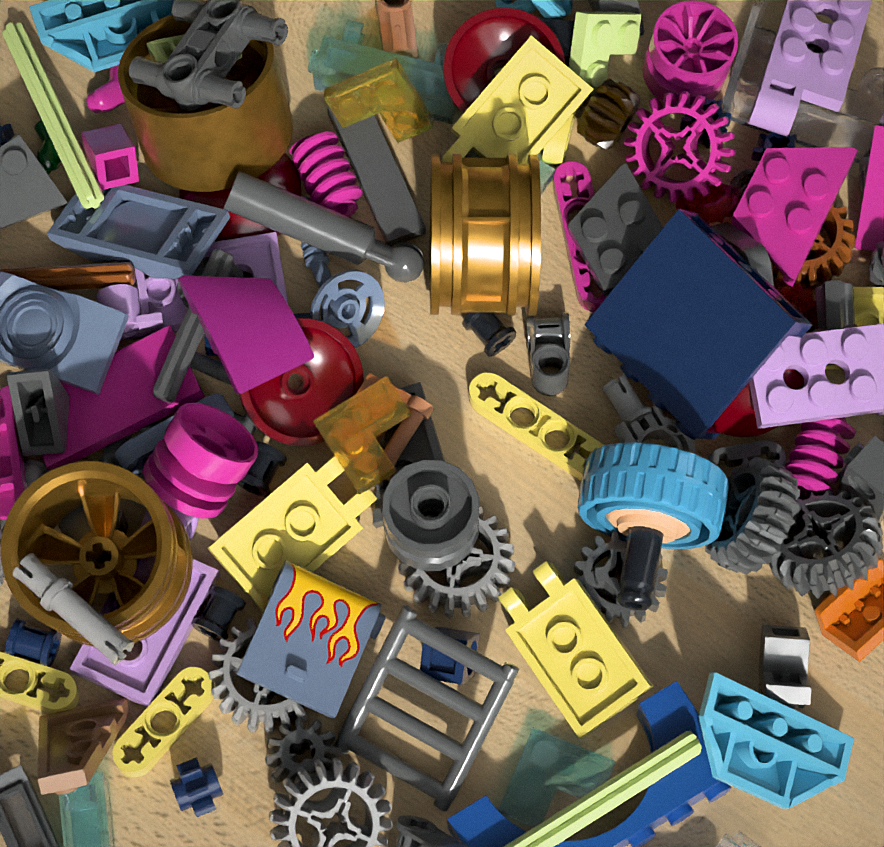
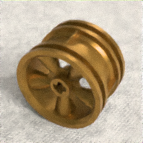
(485, 234)
(99, 489)

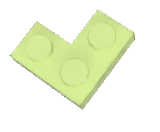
(597, 37)

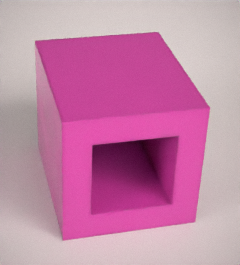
(111, 156)

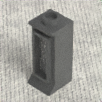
(21, 812)

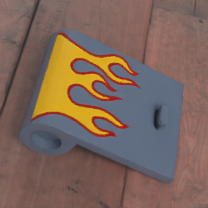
(310, 639)

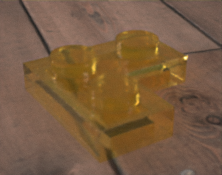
(381, 91)
(352, 432)

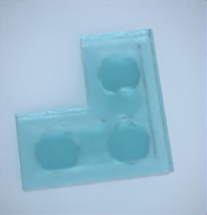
(548, 766)

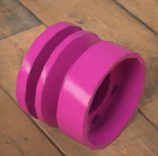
(200, 460)

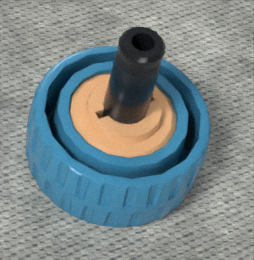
(655, 500)

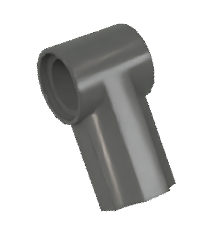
(835, 306)

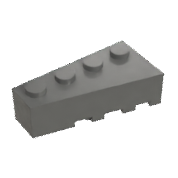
(24, 185)

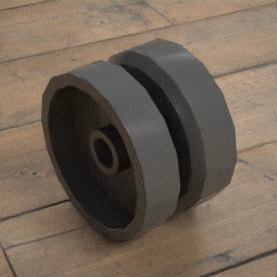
(426, 490)

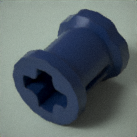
(33, 642)

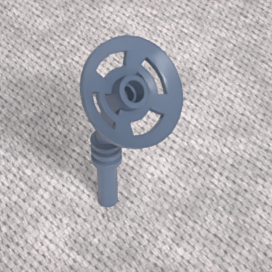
(340, 304)

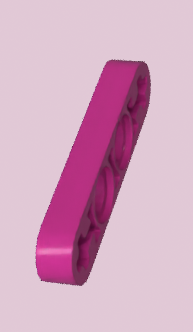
(565, 206)

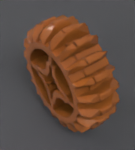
(825, 261)

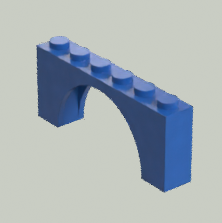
(668, 799)

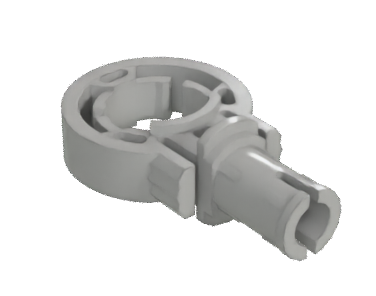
(634, 414)

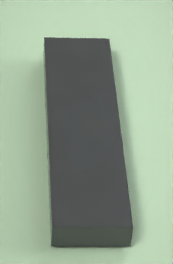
(380, 180)

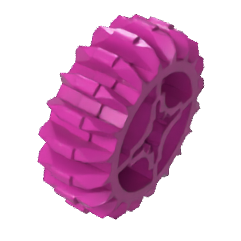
(664, 135)

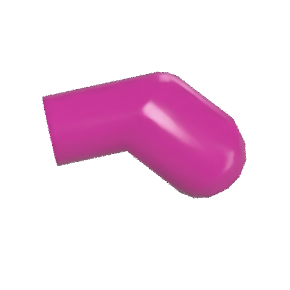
(106, 96)

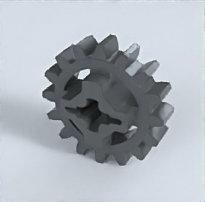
(603, 581)

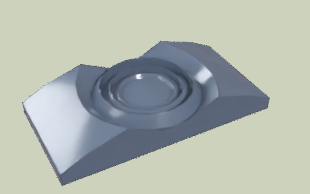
(141, 227)
(57, 332)

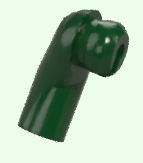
(47, 153)

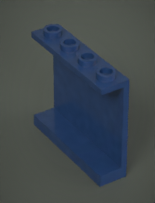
(693, 323)

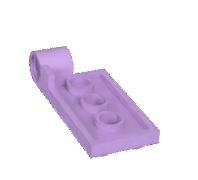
(800, 74)
(158, 300)
(854, 349)
(144, 676)

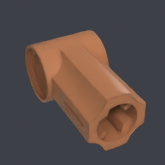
(397, 28)

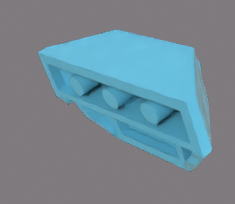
(95, 30)
(769, 745)

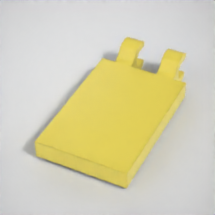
(520, 107)
(294, 523)
(574, 651)

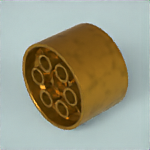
(213, 143)

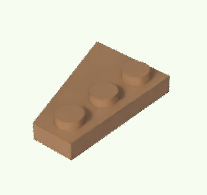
(75, 744)

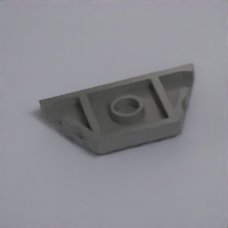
(614, 229)

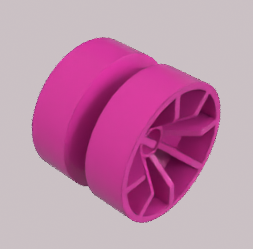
(690, 51)

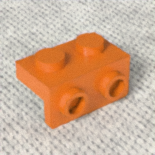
(855, 616)

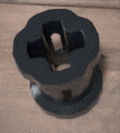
(490, 331)
(263, 470)
(218, 613)

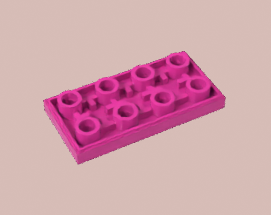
(124, 400)

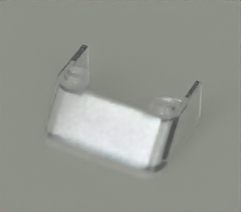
(813, 123)

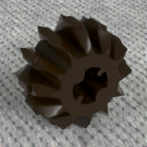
(608, 114)

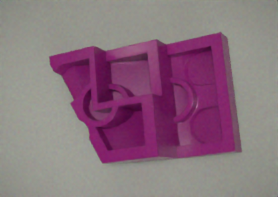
(247, 327)

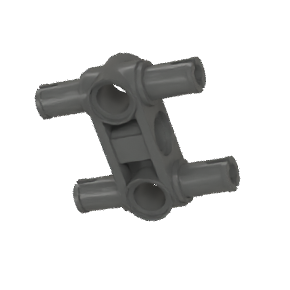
(207, 52)

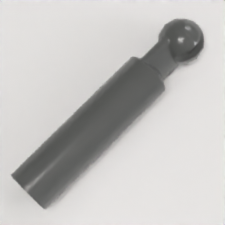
(320, 227)

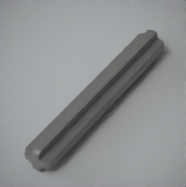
(188, 337)

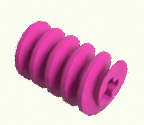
(326, 172)
(817, 453)

